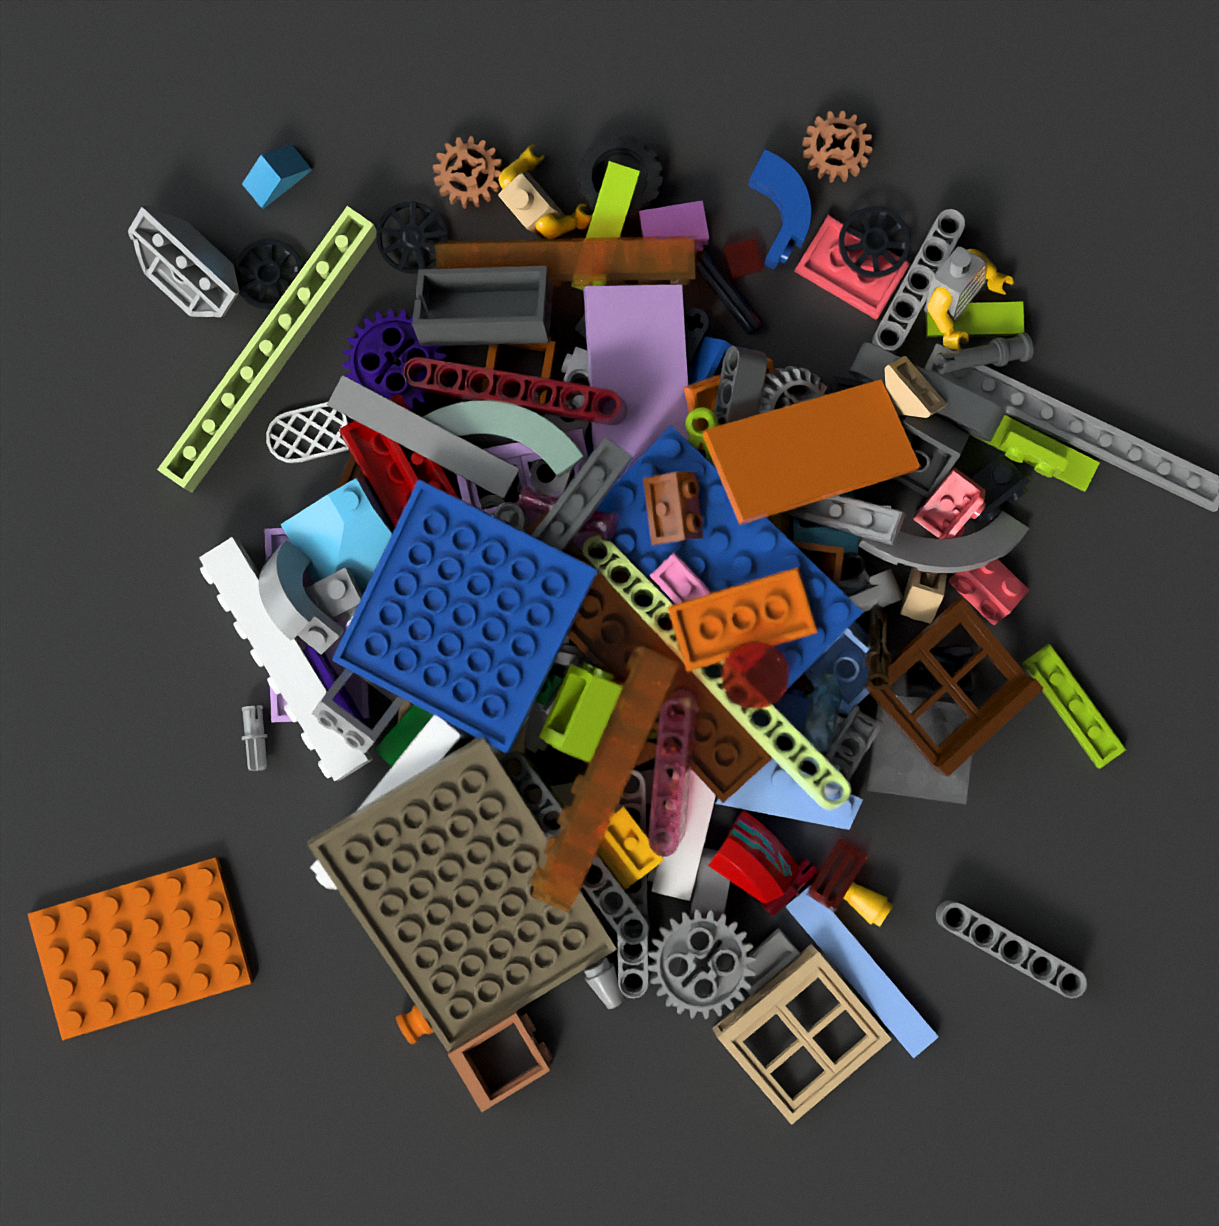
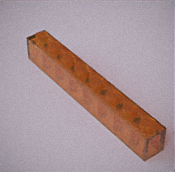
(581, 258)
(605, 780)

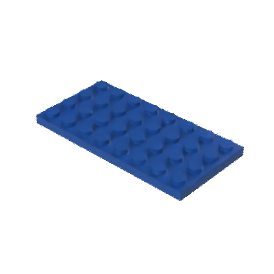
(728, 551)

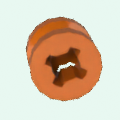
(413, 1025)

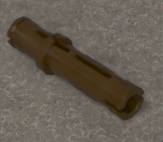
(878, 656)

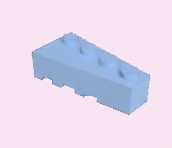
(778, 794)

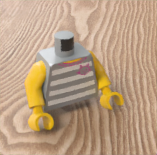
(955, 288)

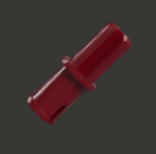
(796, 885)

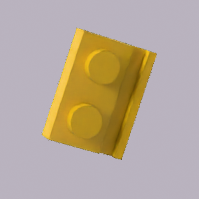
(627, 849)

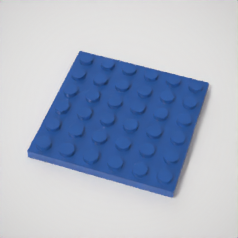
(464, 615)

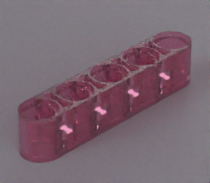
(665, 787)

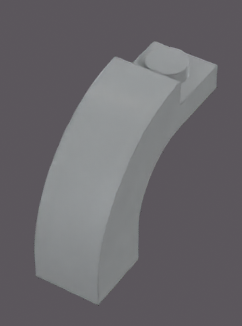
(288, 603)

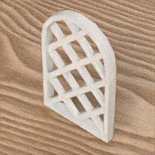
(296, 413)

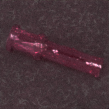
(599, 522)

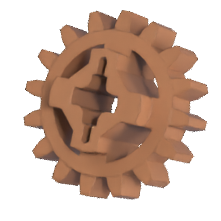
(844, 157)
(455, 175)

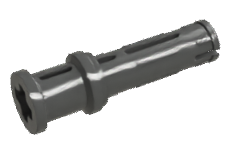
(996, 352)

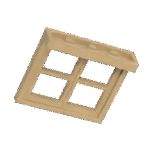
(772, 1000)

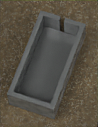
(483, 306)

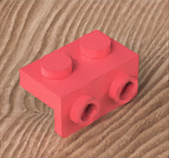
(951, 506)
(990, 590)

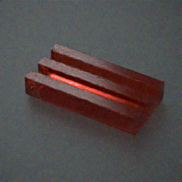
(850, 852)

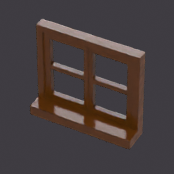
(981, 722)

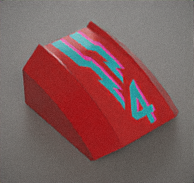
(754, 859)

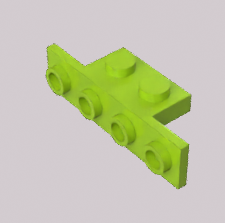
(1043, 453)

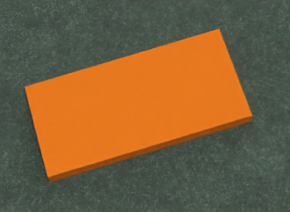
(810, 451)

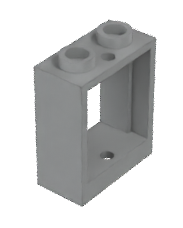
(352, 730)

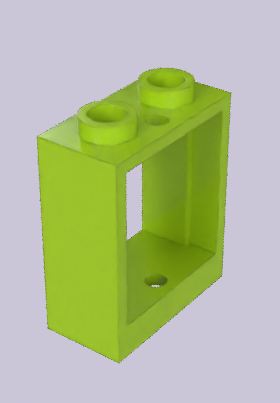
(581, 711)

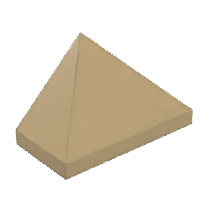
(910, 390)

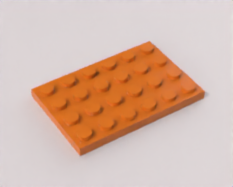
(140, 948)

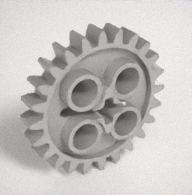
(725, 982)

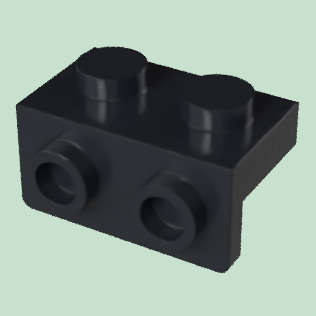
(920, 681)

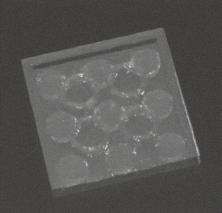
(901, 768)

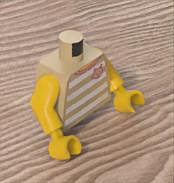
(532, 203)

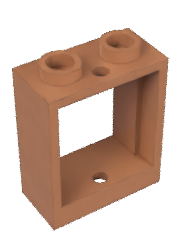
(474, 1080)

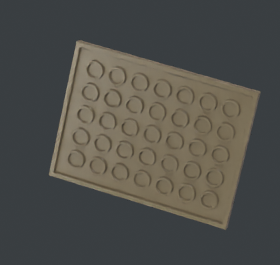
(447, 894)

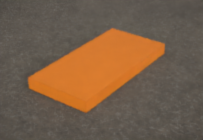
(760, 610)

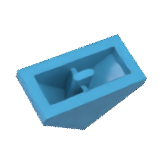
(275, 174)

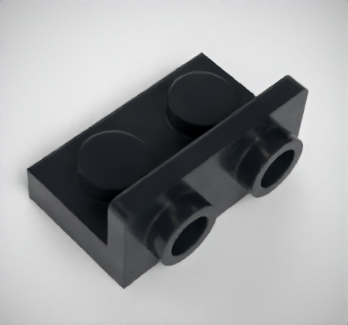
(1000, 482)

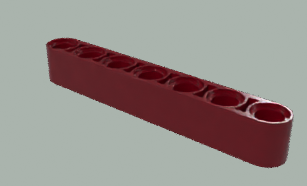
(500, 384)

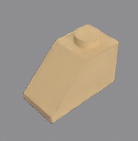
(923, 595)

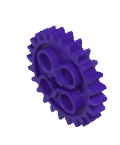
(372, 344)

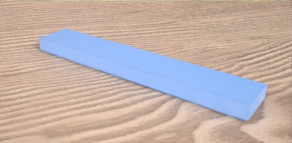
(862, 973)

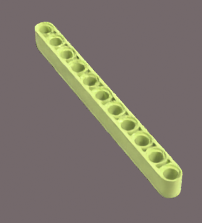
(765, 736)

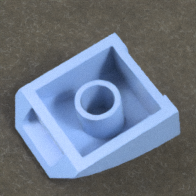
(847, 662)

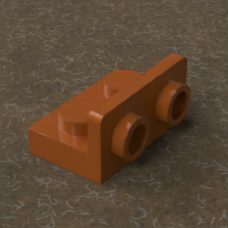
(673, 507)

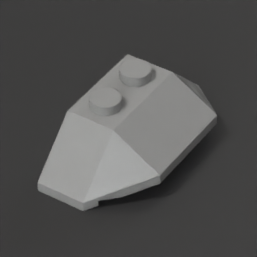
(183, 263)

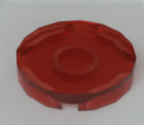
(755, 674)

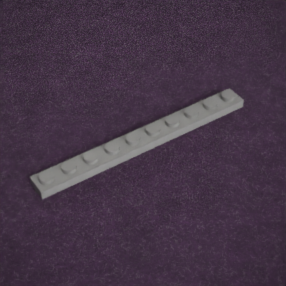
(1087, 433)

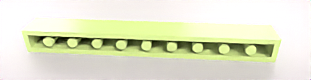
(269, 350)

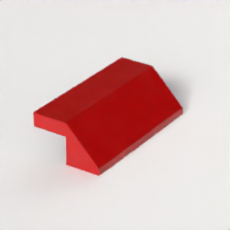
(391, 467)

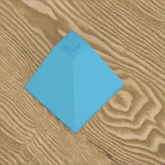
(342, 532)

